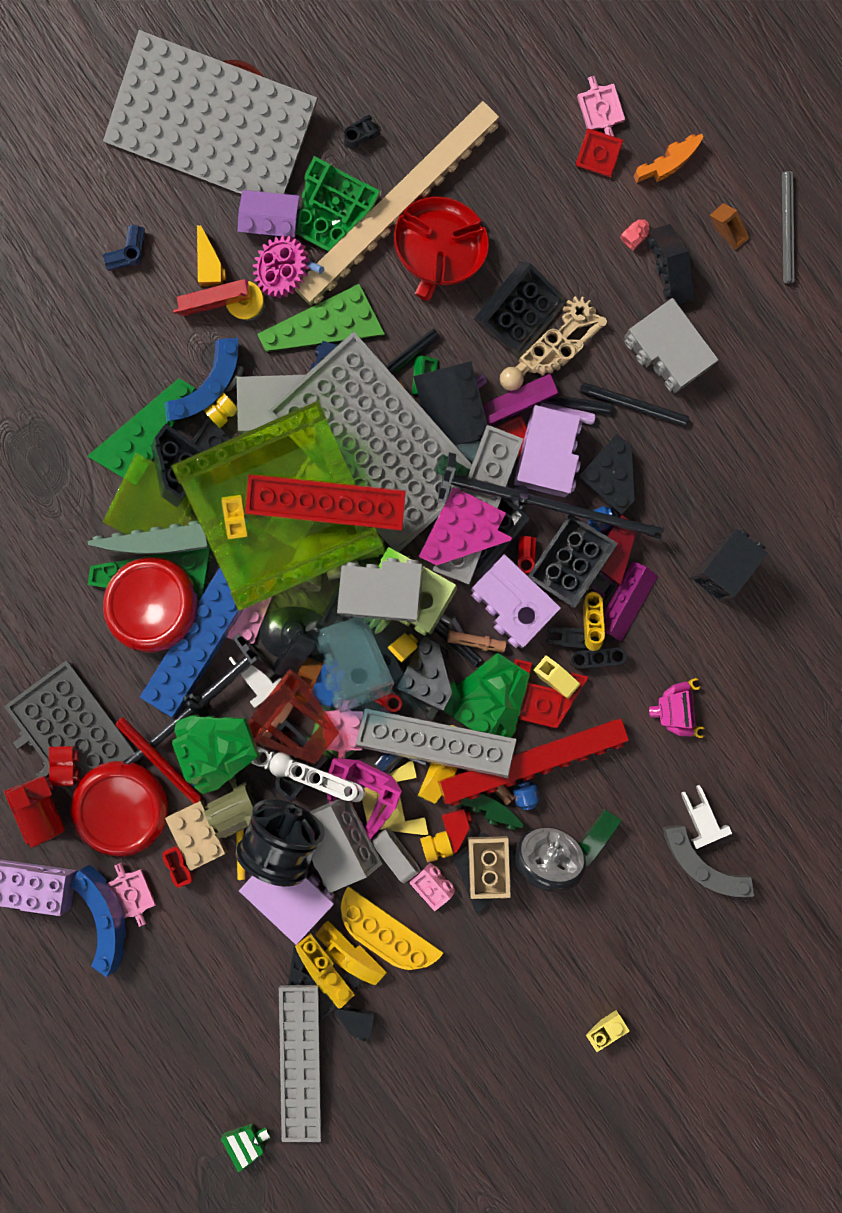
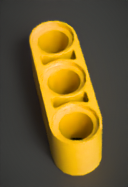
(596, 613)

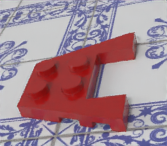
(545, 704)

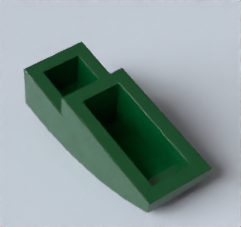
(598, 835)

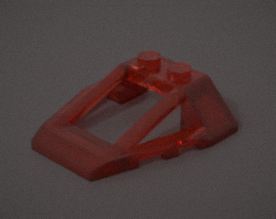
(273, 705)

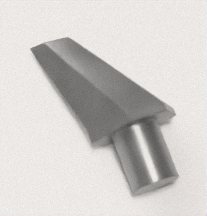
(233, 381)
(453, 623)

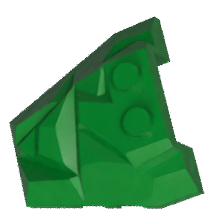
(332, 204)
(492, 697)
(213, 749)

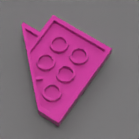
(463, 529)

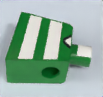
(245, 1144)

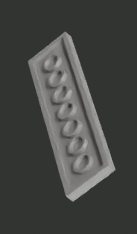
(493, 465)
(436, 743)

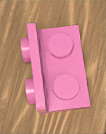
(433, 886)

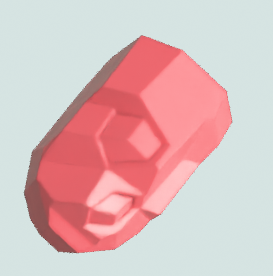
(635, 234)

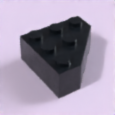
(672, 263)
(168, 449)
(611, 476)
(431, 678)
(287, 786)

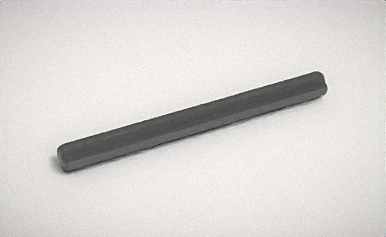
(788, 227)

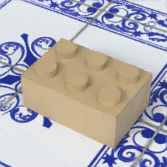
(195, 836)
(489, 867)

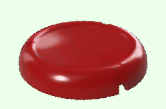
(440, 241)
(150, 604)
(119, 808)

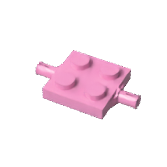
(601, 107)
(348, 726)
(132, 893)

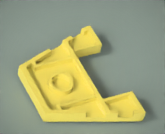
(396, 821)

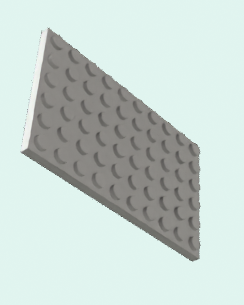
(209, 117)
(378, 431)

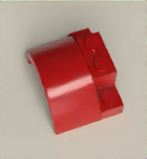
(35, 811)

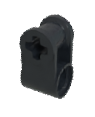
(363, 130)
(394, 668)

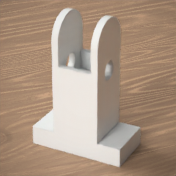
(259, 682)
(704, 821)

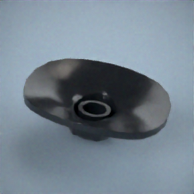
(282, 625)

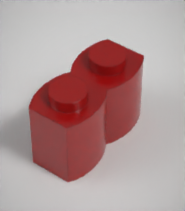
(63, 765)
(178, 868)

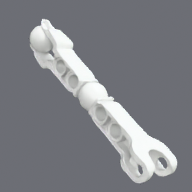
(282, 765)

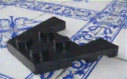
(462, 863)
(299, 977)

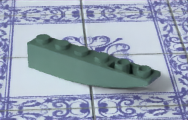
(156, 541)

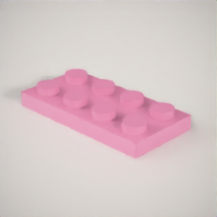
(250, 621)

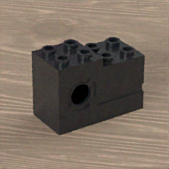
(729, 565)

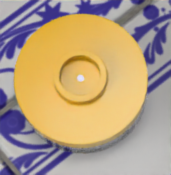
(249, 309)

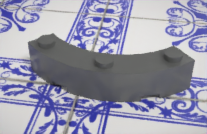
(698, 870)

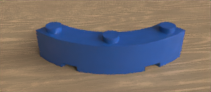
(223, 367)
(107, 916)

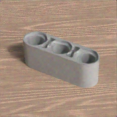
(395, 855)

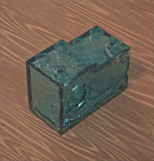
(353, 664)

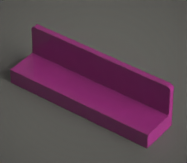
(520, 400)
(628, 600)

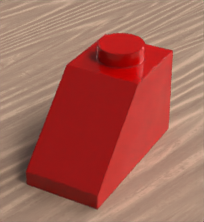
(456, 826)

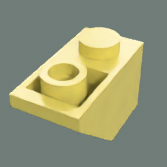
(556, 677)
(607, 1031)

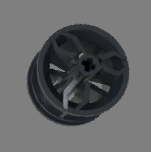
(279, 842)

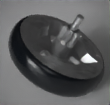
(562, 850)

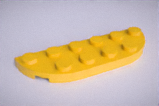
(385, 934)

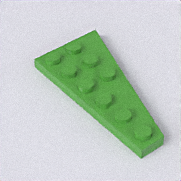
(327, 321)

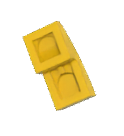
(234, 516)

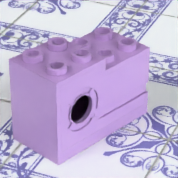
(547, 452)
(515, 600)
(36, 887)
(290, 908)

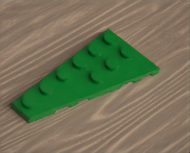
(139, 432)
(193, 562)

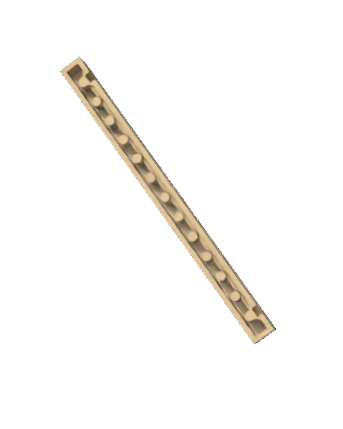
(384, 215)

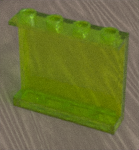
(140, 503)

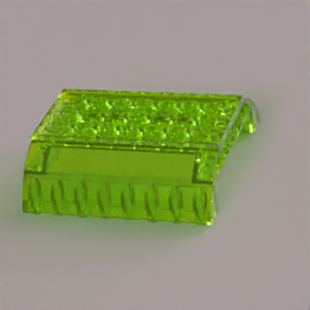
(276, 549)

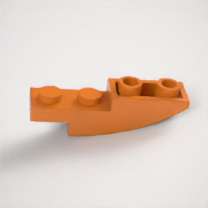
(676, 157)

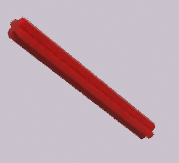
(158, 760)

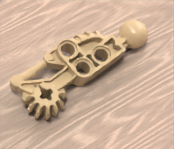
(552, 359)

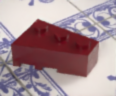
(617, 562)

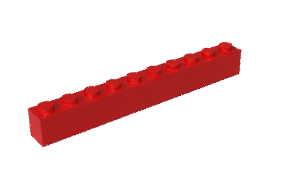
(536, 760)

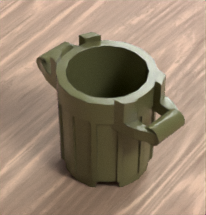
(232, 811)

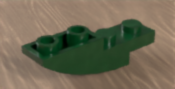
(494, 811)

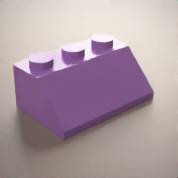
(268, 213)

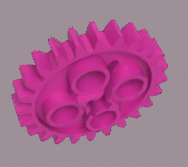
(276, 263)

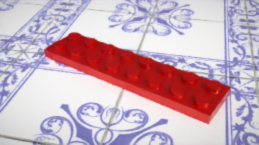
(325, 501)

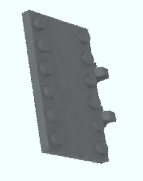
(66, 713)

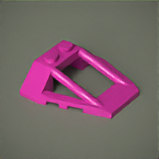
(373, 779)

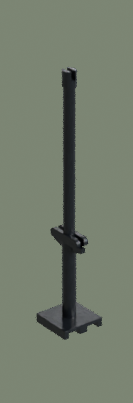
(520, 497)
(200, 703)

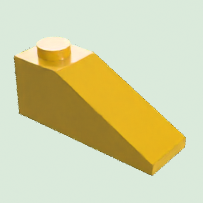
(209, 267)
(404, 646)

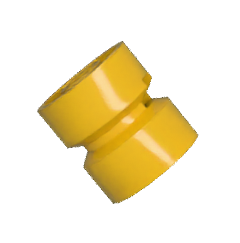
(221, 410)
(436, 846)

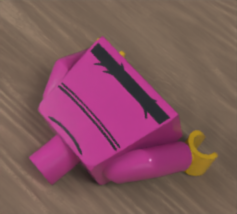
(677, 709)

